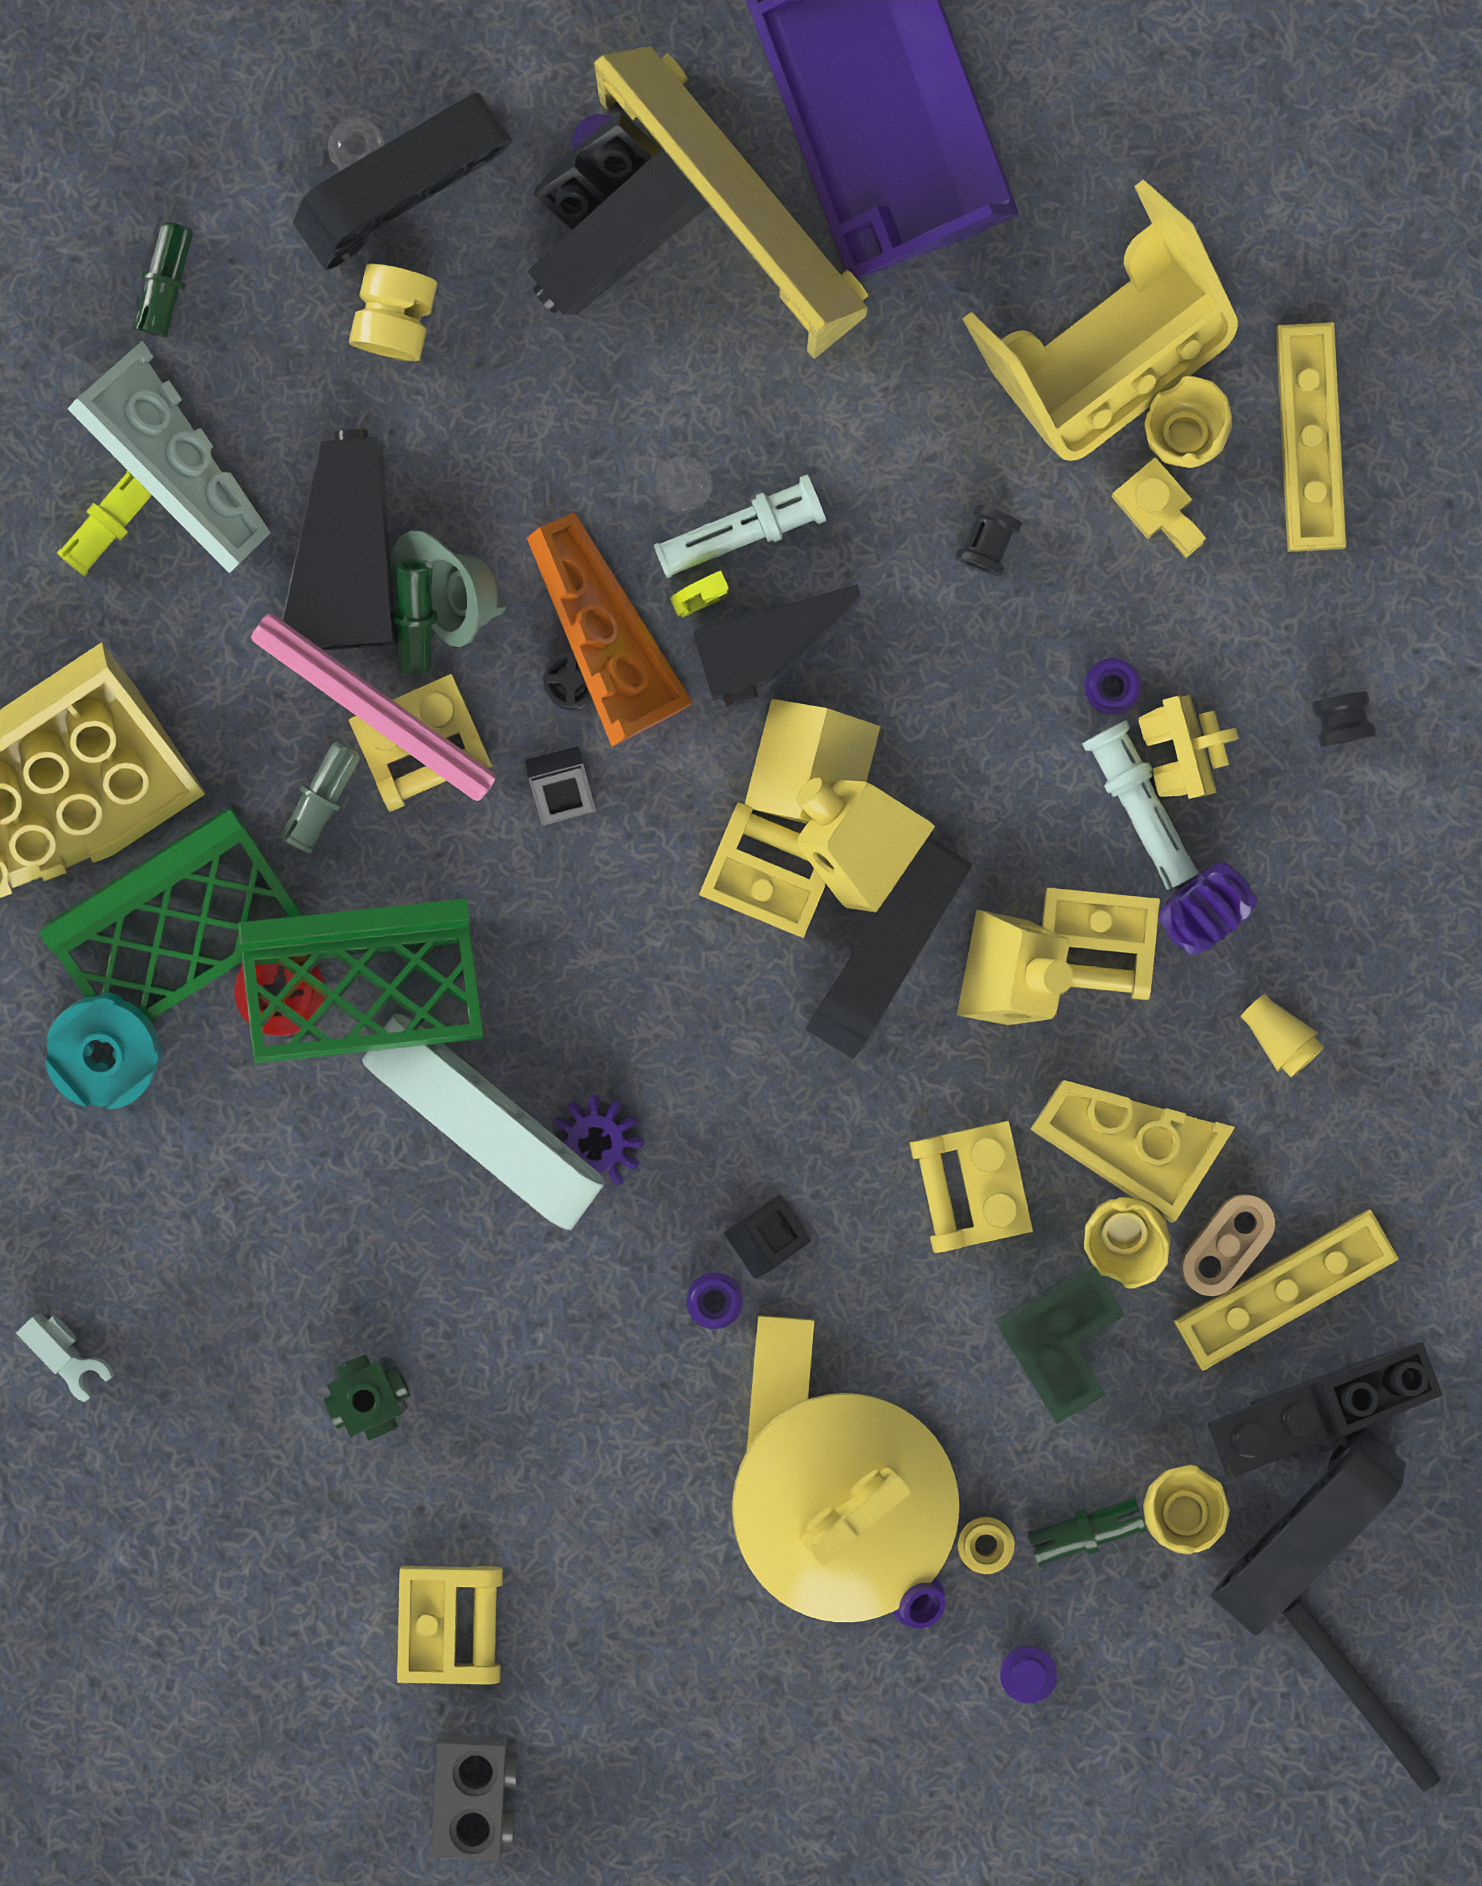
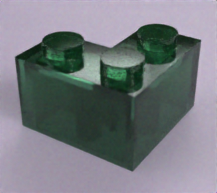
(1046, 1334)

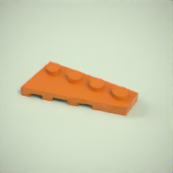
(612, 646)

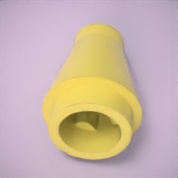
(1282, 1036)

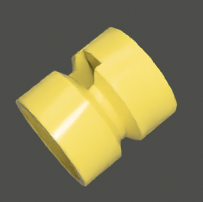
(393, 312)

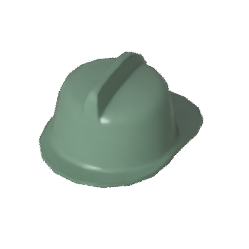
(461, 587)

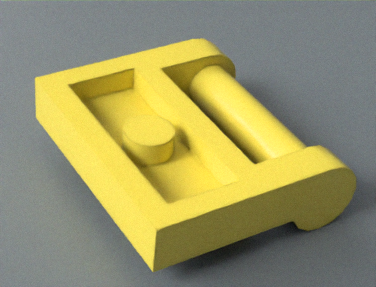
(440, 708)
(757, 885)
(1106, 924)
(990, 1183)
(430, 1624)

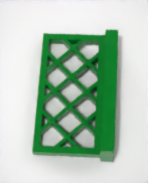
(145, 882)
(356, 934)

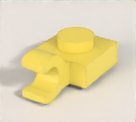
(1155, 503)

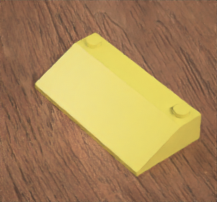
(807, 280)

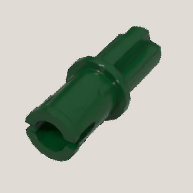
(163, 280)
(414, 615)

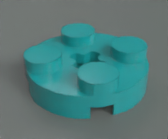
(111, 1021)

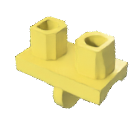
(1192, 770)

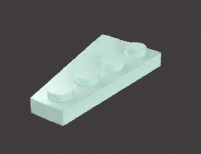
(153, 440)

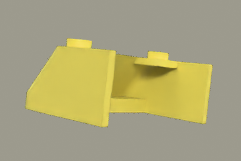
(1125, 348)

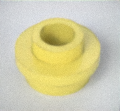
(998, 1558)

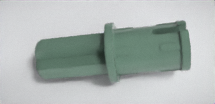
(320, 798)

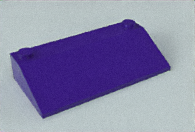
(885, 125)

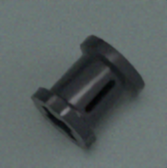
(988, 540)

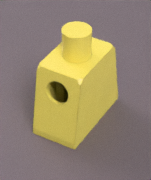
(859, 839)
(1013, 971)

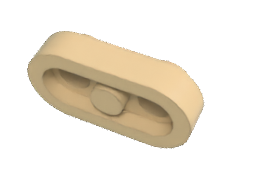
(1232, 1249)

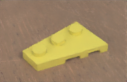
(1133, 1145)

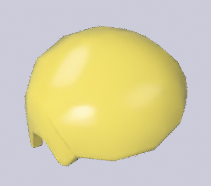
(1189, 422)
(1128, 1241)
(1186, 1509)

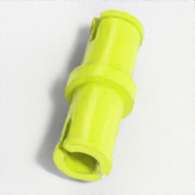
(105, 524)

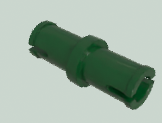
(1086, 1531)

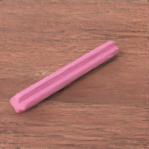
(373, 707)

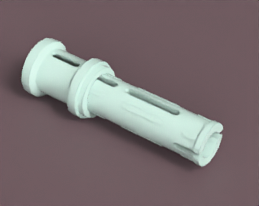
(766, 518)
(1130, 781)

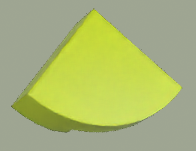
(715, 591)

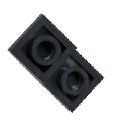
(595, 170)

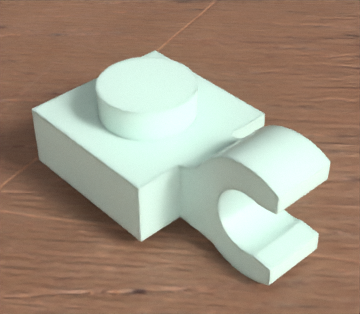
(53, 1345)

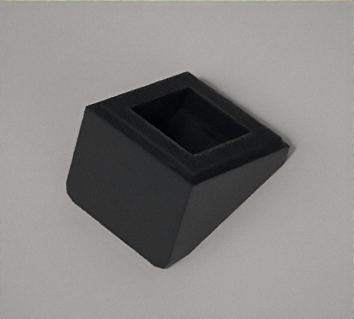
(560, 786)
(767, 1237)

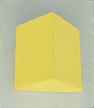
(804, 745)

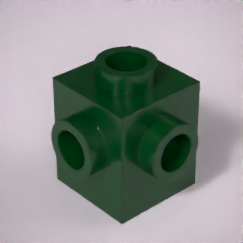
(382, 1381)

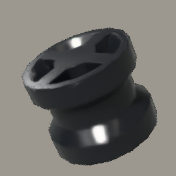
(565, 671)
(1343, 719)

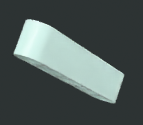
(488, 1126)

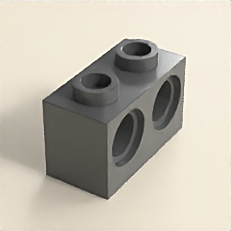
(459, 1795)

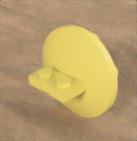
(845, 1506)

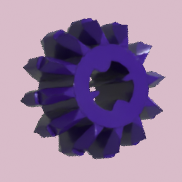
(1207, 908)
(582, 1129)

